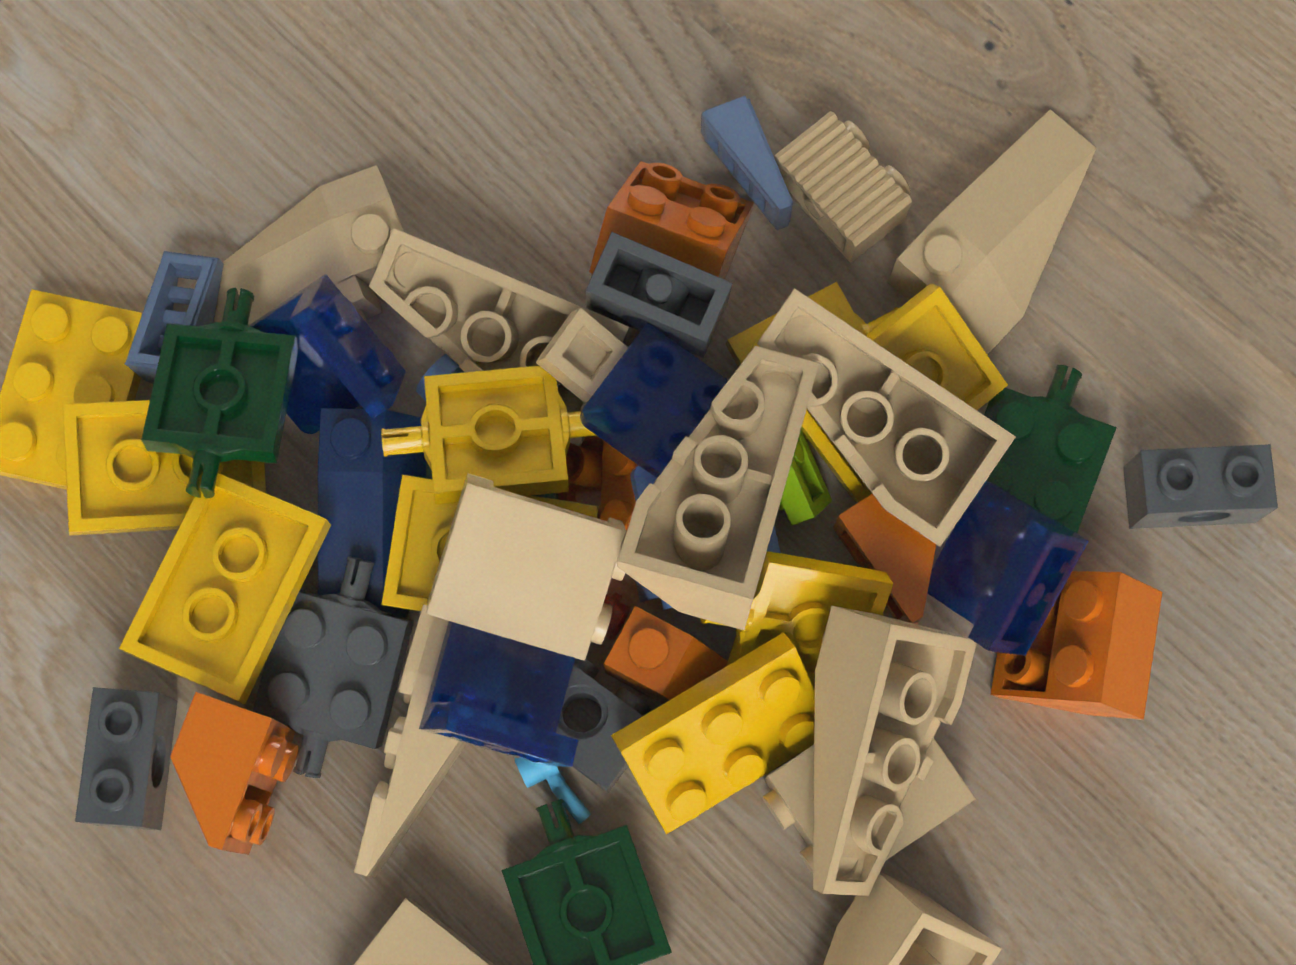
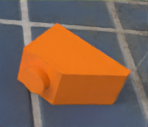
(889, 545)
(659, 657)

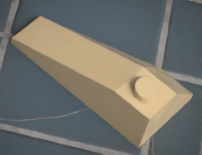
(1000, 231)
(329, 232)
(475, 311)
(896, 428)
(713, 508)
(876, 713)
(415, 756)
(905, 929)

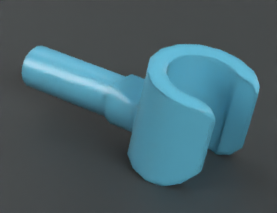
(535, 773)

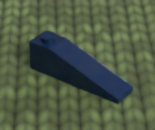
(360, 495)

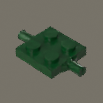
(220, 393)
(1054, 449)
(585, 899)

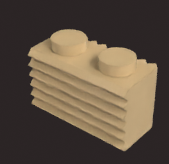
(843, 185)

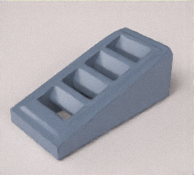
(742, 147)
(159, 311)

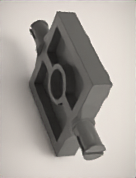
(335, 669)

